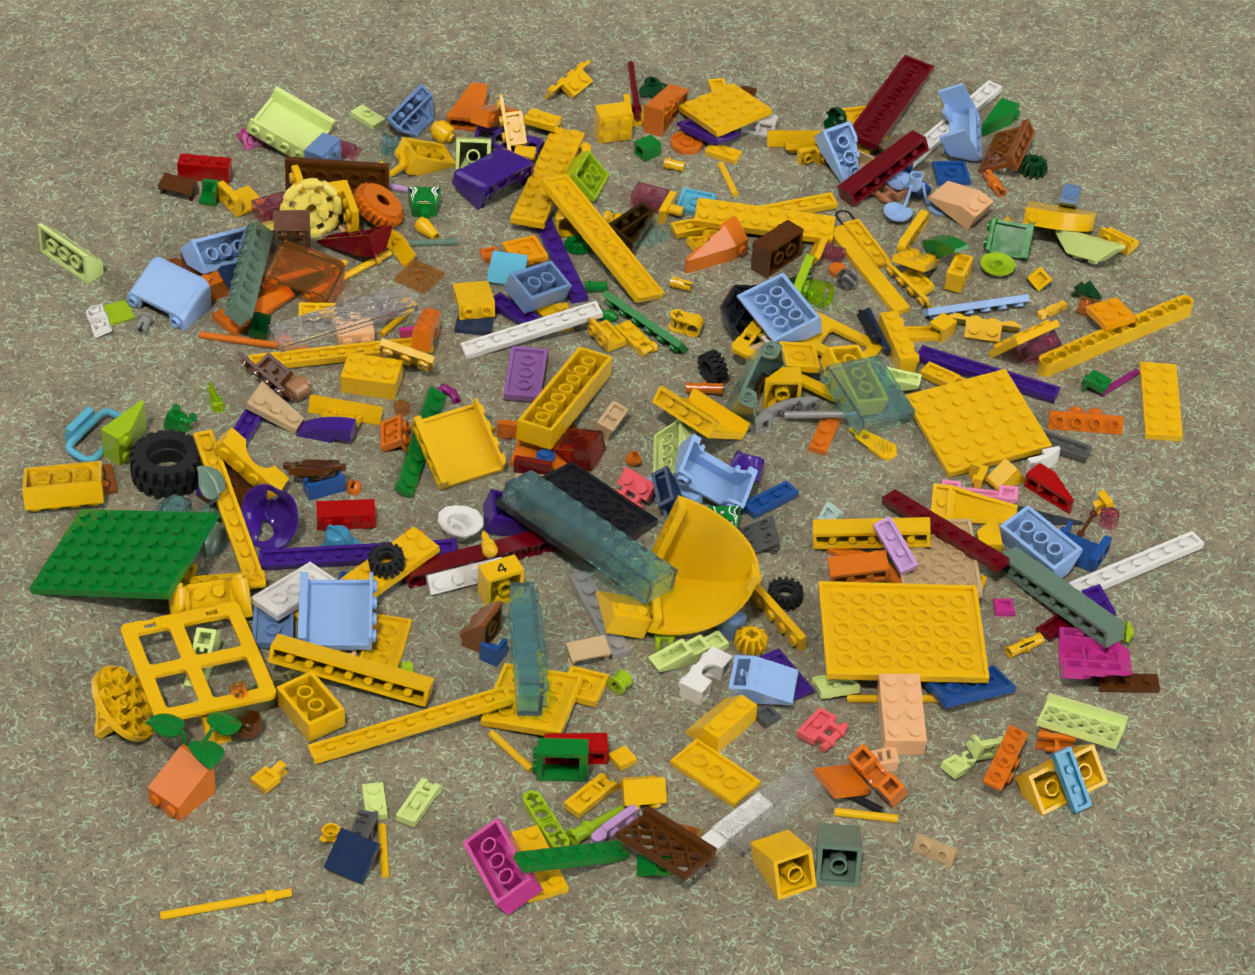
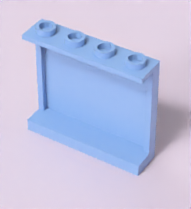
(337, 613)

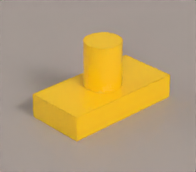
(669, 207)

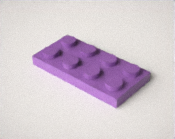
(525, 373)

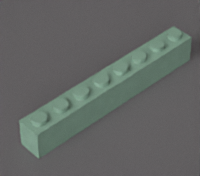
(1063, 598)

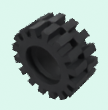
(712, 366)
(386, 552)
(789, 586)

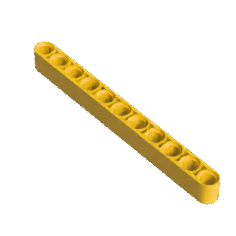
(1102, 342)

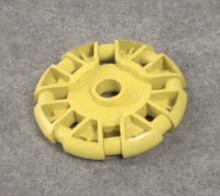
(322, 207)

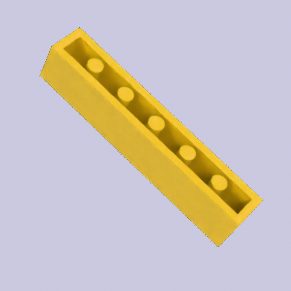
(860, 533)

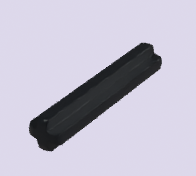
(868, 326)

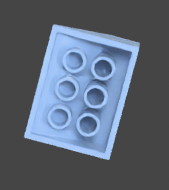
(781, 310)

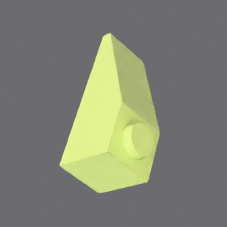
(205, 642)

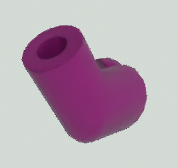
(453, 394)

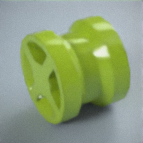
(620, 681)

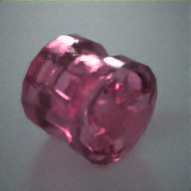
(1109, 518)

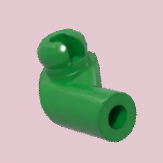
(608, 315)

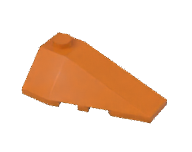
(722, 247)

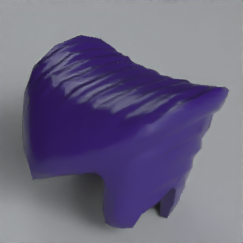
(746, 461)

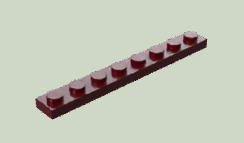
(947, 531)

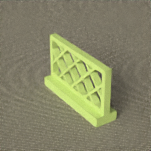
(1079, 713)

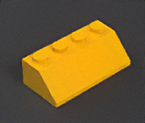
(1042, 784)

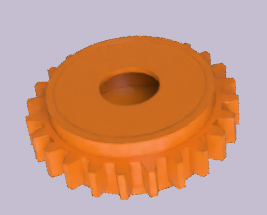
(378, 205)

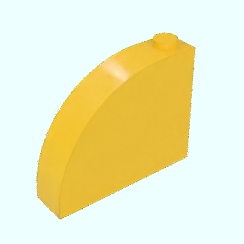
(1059, 217)

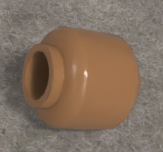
(298, 387)

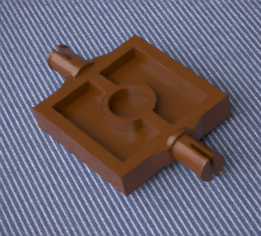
(313, 467)

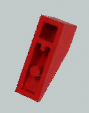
(1048, 486)

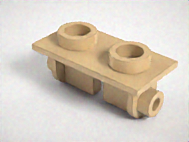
(934, 850)

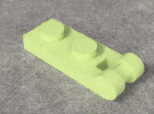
(418, 802)

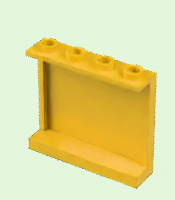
(702, 414)
(459, 445)

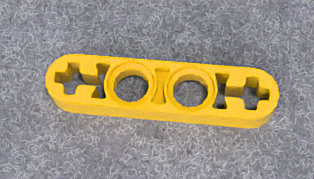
(912, 231)

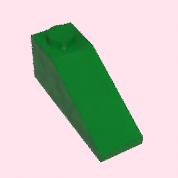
(1001, 116)

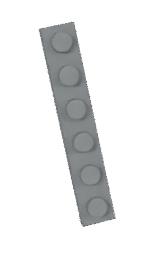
(586, 591)

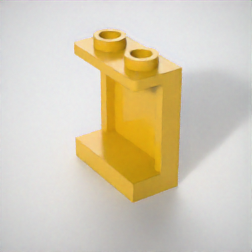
(474, 300)

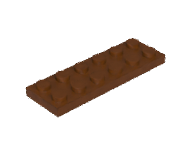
(336, 170)

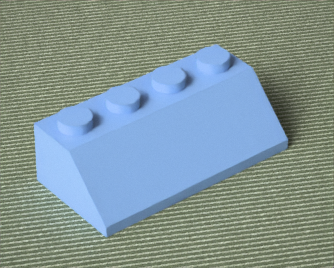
(213, 251)
(1040, 541)

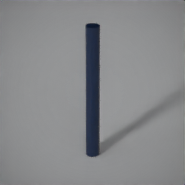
(884, 344)

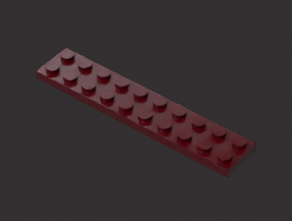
(891, 101)

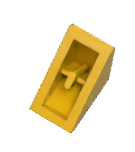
(1006, 475)

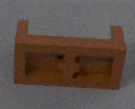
(179, 185)

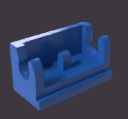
(324, 487)

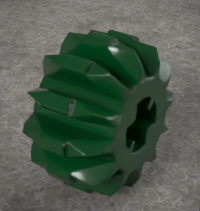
(1033, 166)

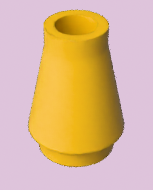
(426, 228)

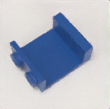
(1092, 552)

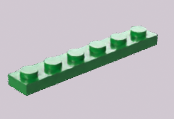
(649, 326)
(570, 856)

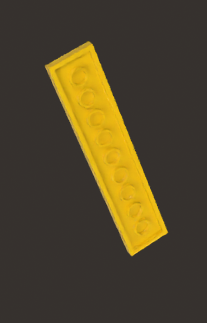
(554, 159)
(602, 238)

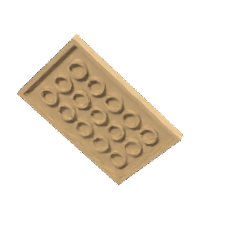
(944, 563)

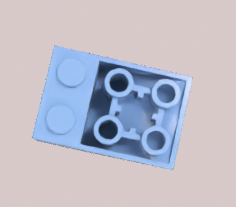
(762, 680)

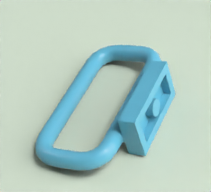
(80, 427)

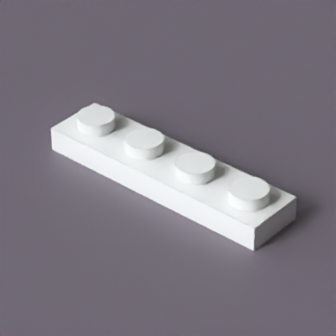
(454, 577)

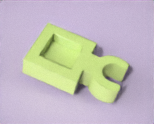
(958, 766)

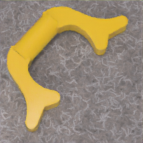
(402, 164)

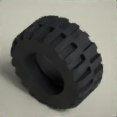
(163, 448)

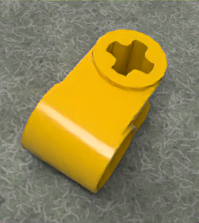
(686, 323)

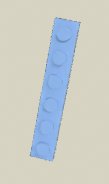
(968, 308)

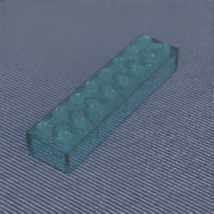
(526, 649)

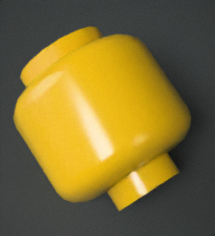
(442, 132)

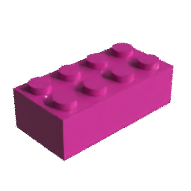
(493, 855)

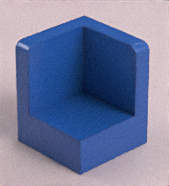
(493, 653)

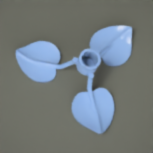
(913, 181)

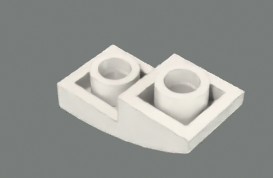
(98, 320)
(1048, 458)

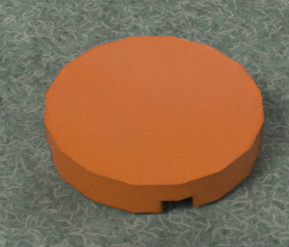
(685, 143)

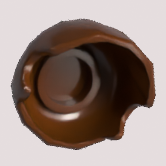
(251, 725)

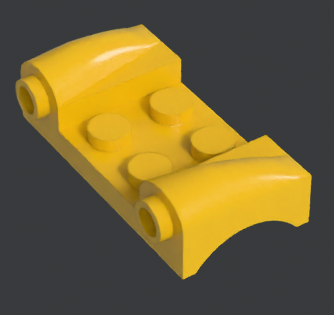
(211, 593)

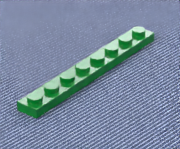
(414, 457)

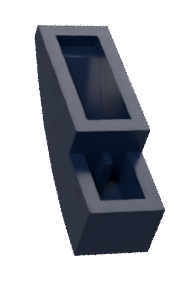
(665, 489)

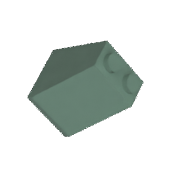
(838, 854)

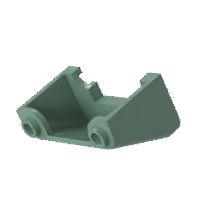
(762, 362)

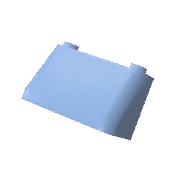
(173, 291)
(711, 476)

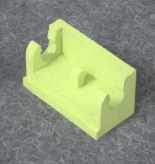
(984, 748)

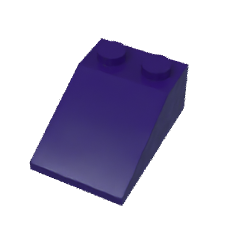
(497, 520)

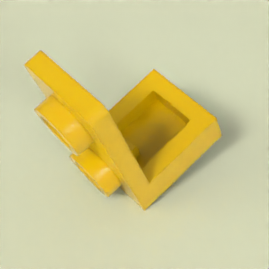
(401, 248)

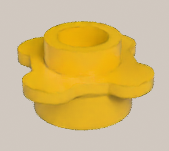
(329, 832)

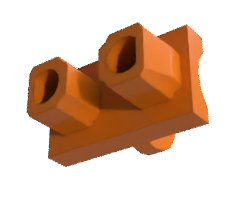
(1053, 741)

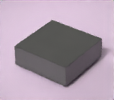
(767, 716)

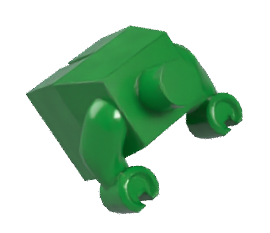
(178, 420)

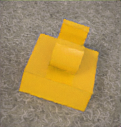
(1104, 501)

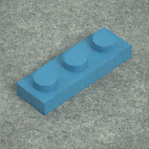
(1071, 779)

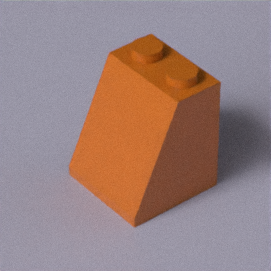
(181, 785)

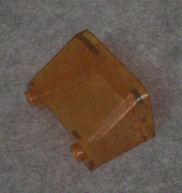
(305, 271)

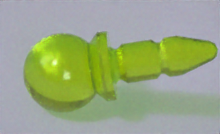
(216, 402)

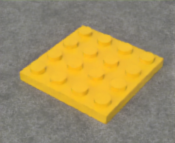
(725, 109)
(560, 696)

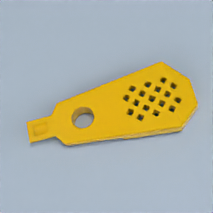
(880, 447)

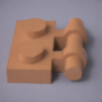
(889, 193)

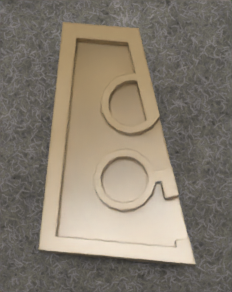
(273, 408)

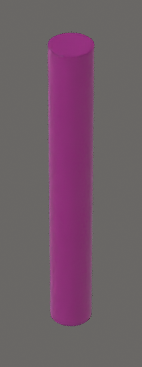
(1122, 380)

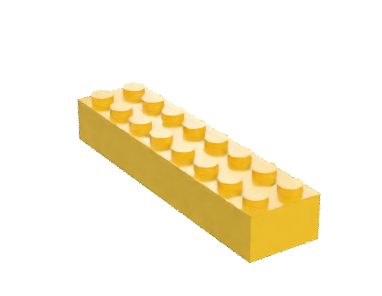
(564, 398)

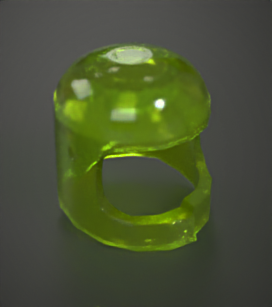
(814, 290)

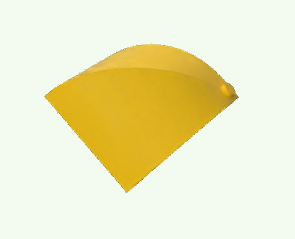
(713, 569)

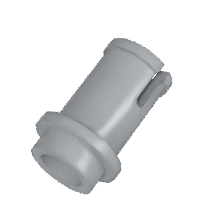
(144, 320)

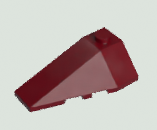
(360, 242)

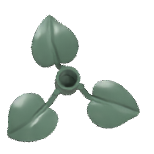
(211, 484)

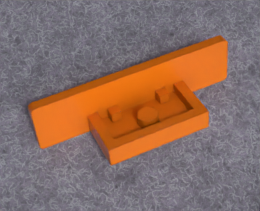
(1085, 420)
(1005, 759)

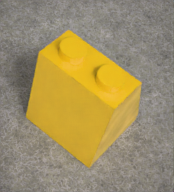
(784, 863)

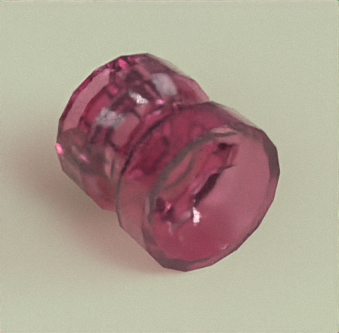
(834, 253)

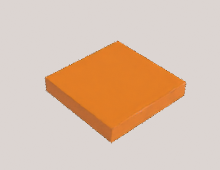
(842, 781)

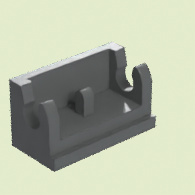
(366, 826)

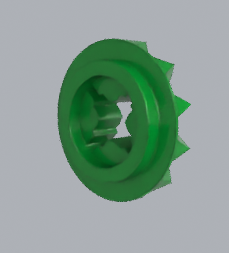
(575, 248)

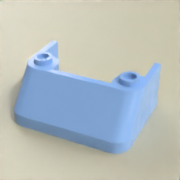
(965, 132)

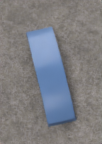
(1069, 195)

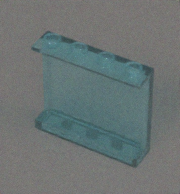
(867, 393)

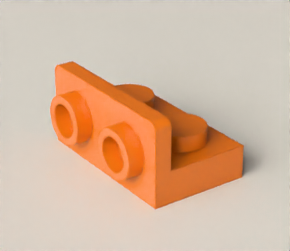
(394, 433)

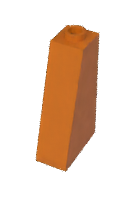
(461, 112)

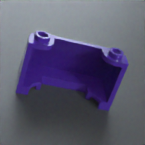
(491, 174)

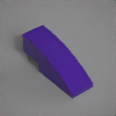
(328, 429)

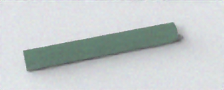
(433, 242)

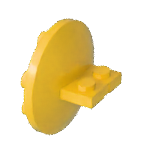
(120, 705)

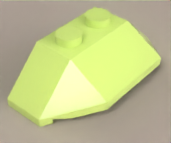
(1088, 246)

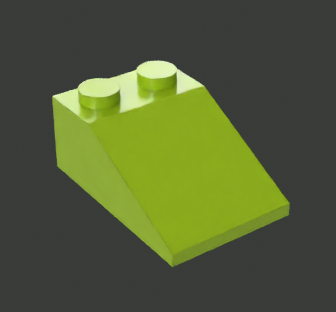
(123, 433)

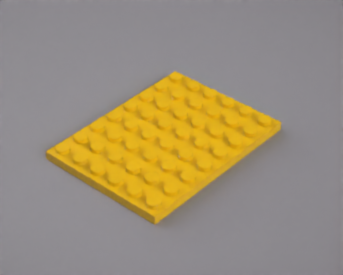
(902, 631)

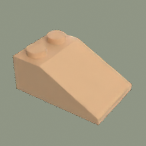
(961, 203)

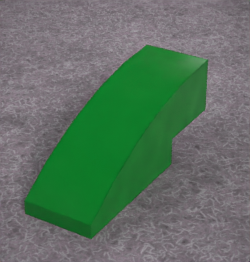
(944, 245)

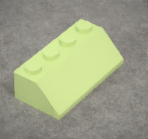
(69, 254)
(667, 444)

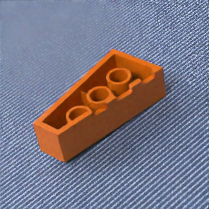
(663, 109)

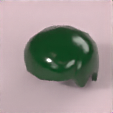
(835, 117)

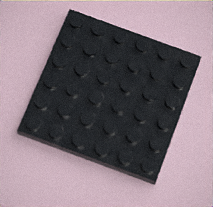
(596, 497)

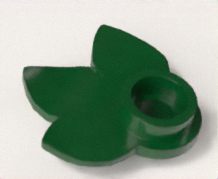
(651, 87)

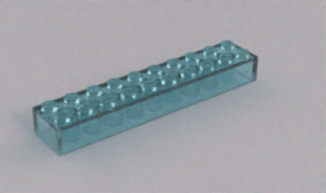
(589, 536)

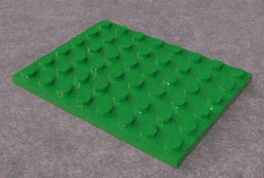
(124, 554)

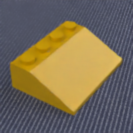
(63, 486)

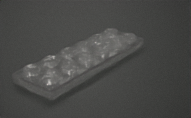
(769, 809)

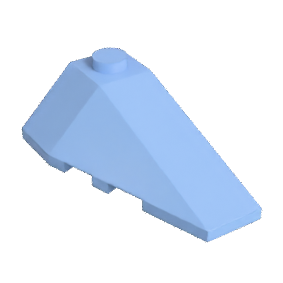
(840, 149)

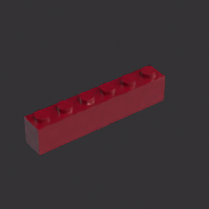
(883, 168)

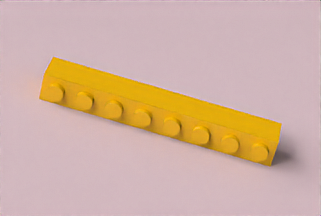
(351, 670)

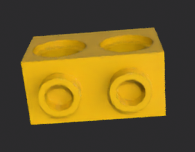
(959, 272)

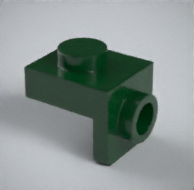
(1086, 290)
(259, 326)

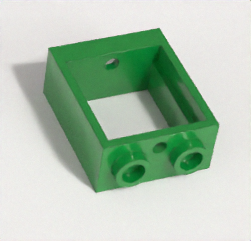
(561, 749)

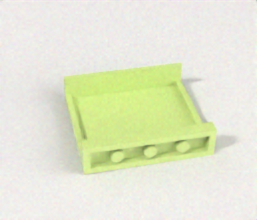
(289, 123)

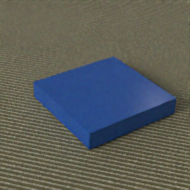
(951, 171)

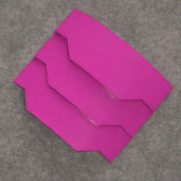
(1084, 657)

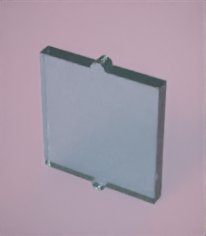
(654, 237)

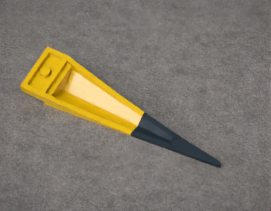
(959, 503)

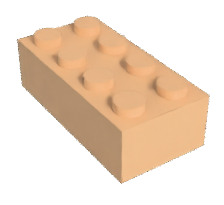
(901, 713)

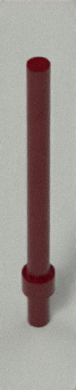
(636, 106)

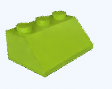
(588, 174)

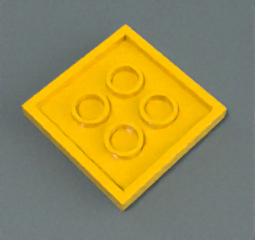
(1023, 337)

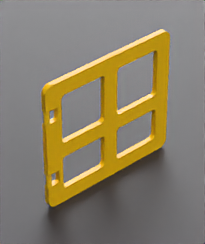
(742, 347)
(193, 664)

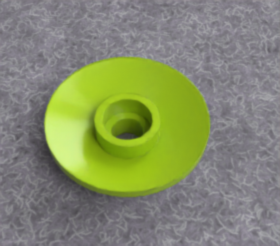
(997, 264)

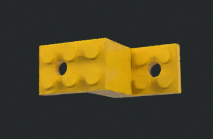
(350, 212)

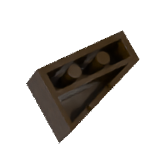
(633, 225)

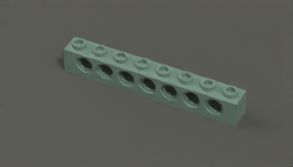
(248, 273)

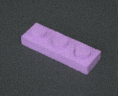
(895, 545)

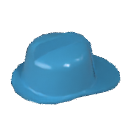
(338, 536)

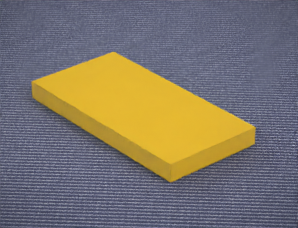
(391, 640)
(715, 772)

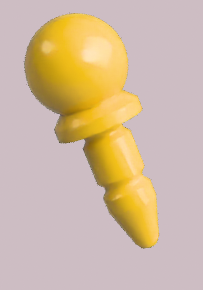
(488, 546)

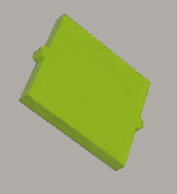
(119, 312)

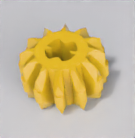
(750, 640)

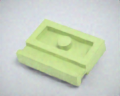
(833, 687)

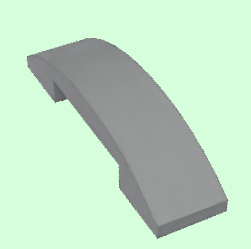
(776, 411)

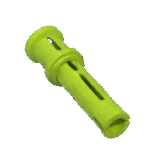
(587, 827)

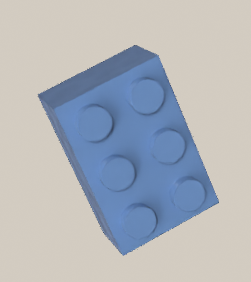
(537, 286)

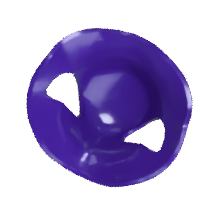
(277, 512)

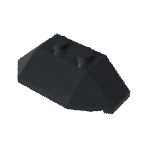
(733, 313)

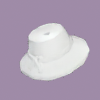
(460, 522)

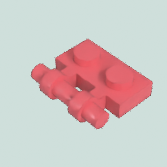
(637, 484)
(816, 727)

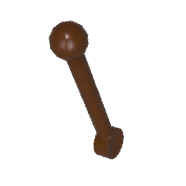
(1081, 533)

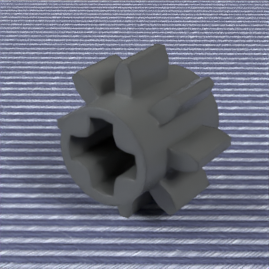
(847, 278)

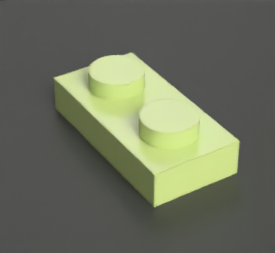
(375, 799)

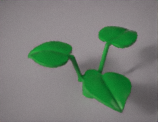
(205, 751)

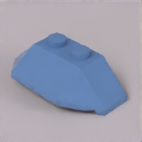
(413, 112)

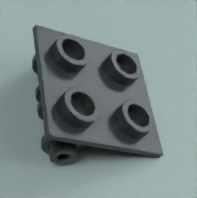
(762, 535)

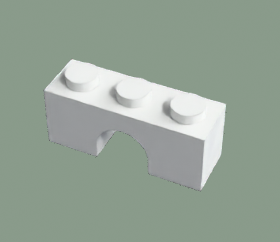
(695, 684)

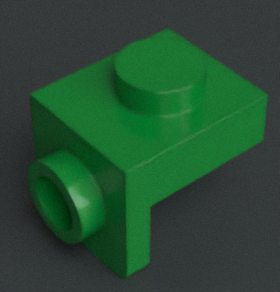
(1096, 381)

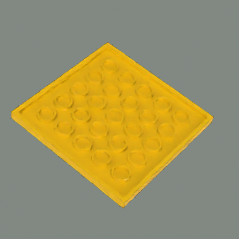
(977, 422)

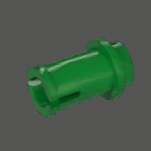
(595, 286)

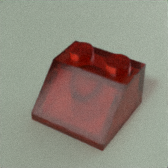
(582, 447)

